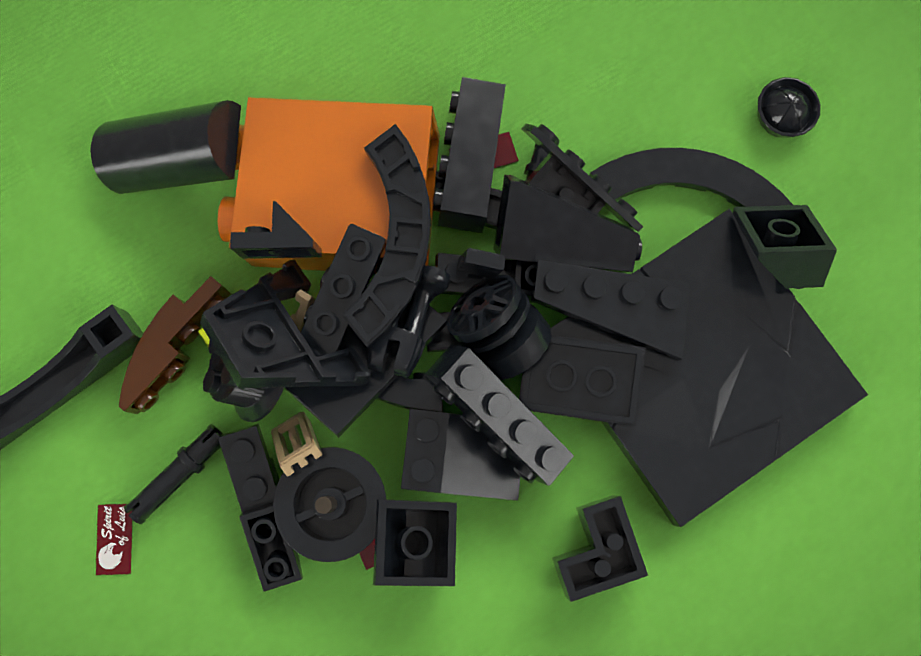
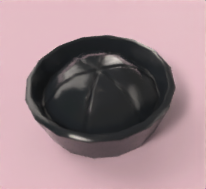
(788, 107)

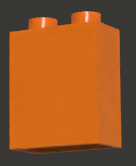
(317, 169)

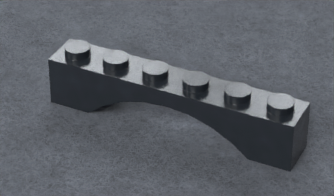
(86, 358)

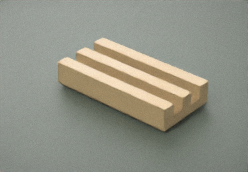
(300, 451)

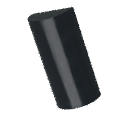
(168, 148)

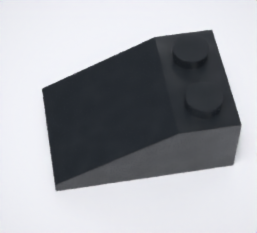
(454, 459)

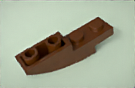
(158, 353)

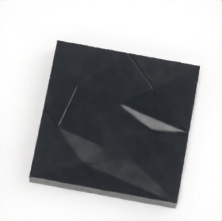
(748, 379)

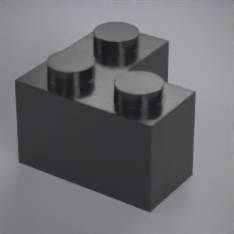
(608, 559)

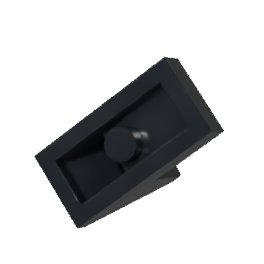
(284, 241)

